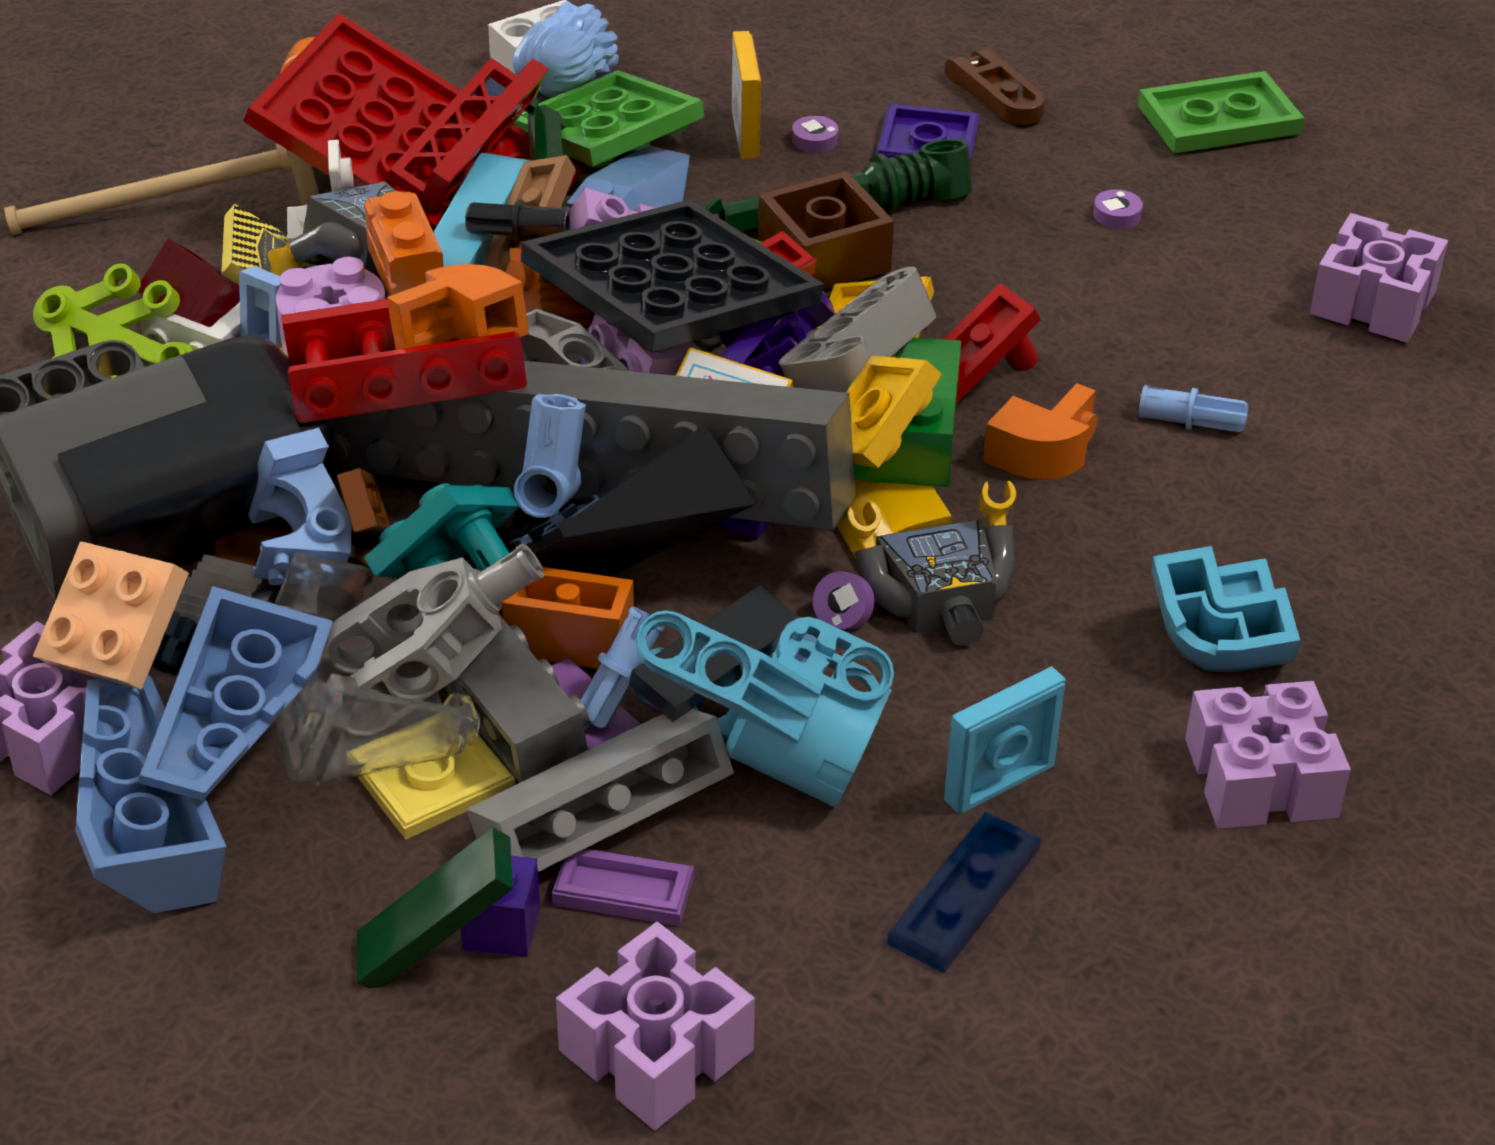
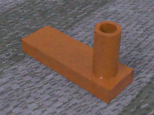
(363, 502)

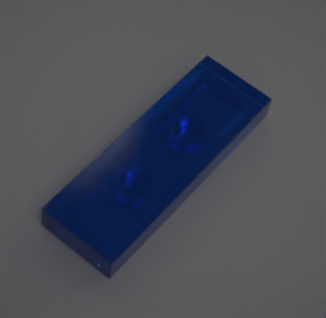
(963, 892)

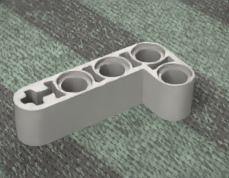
(871, 324)

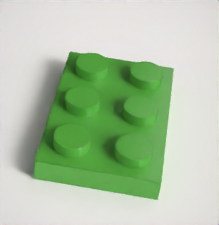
(1220, 112)

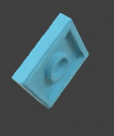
(1004, 740)

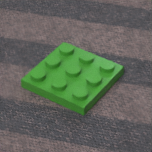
(618, 116)

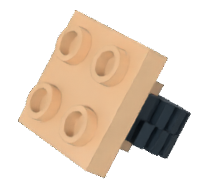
(117, 617)

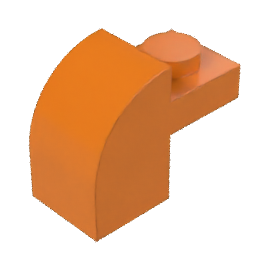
(458, 304)
(1042, 441)

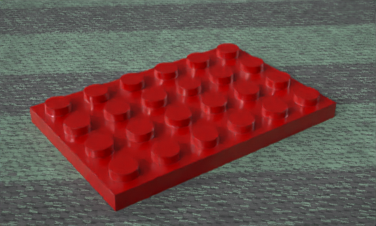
(368, 99)

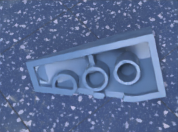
(643, 177)
(231, 687)
(138, 837)

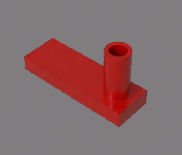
(994, 331)

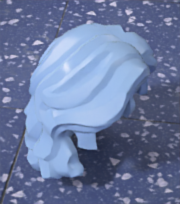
(570, 46)

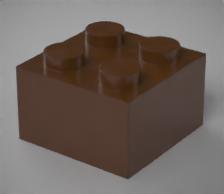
(833, 224)

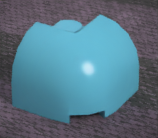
(1224, 614)

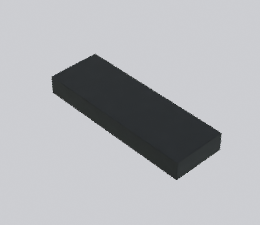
(751, 620)

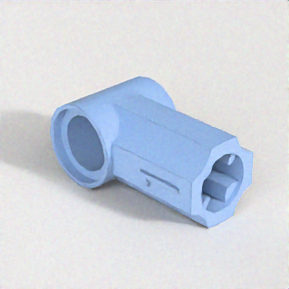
(551, 451)

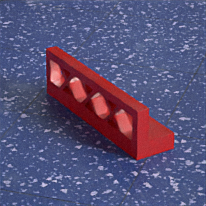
(497, 117)

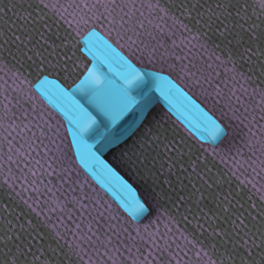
(784, 711)

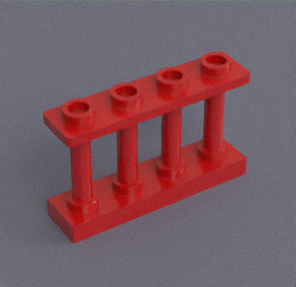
(350, 365)

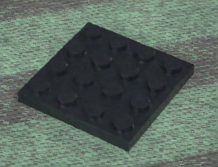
(671, 275)

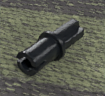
(516, 220)

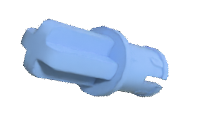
(1193, 409)
(614, 673)

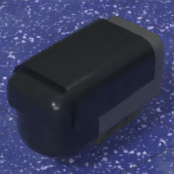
(143, 457)

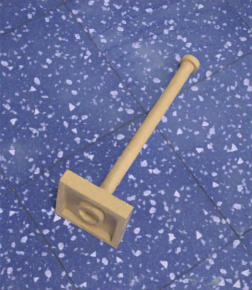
(166, 185)

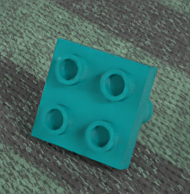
(446, 528)

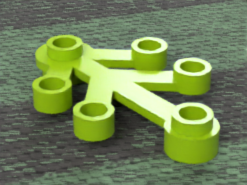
(64, 312)

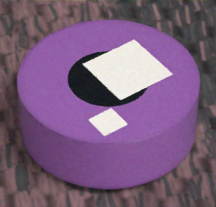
(814, 134)
(1118, 209)
(843, 600)

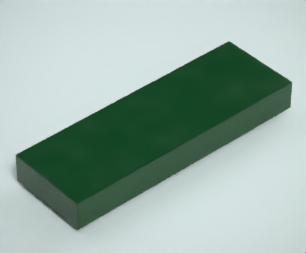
(434, 909)

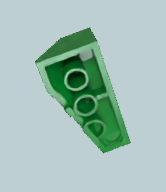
(928, 439)

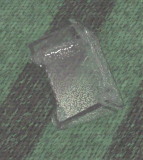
(349, 732)

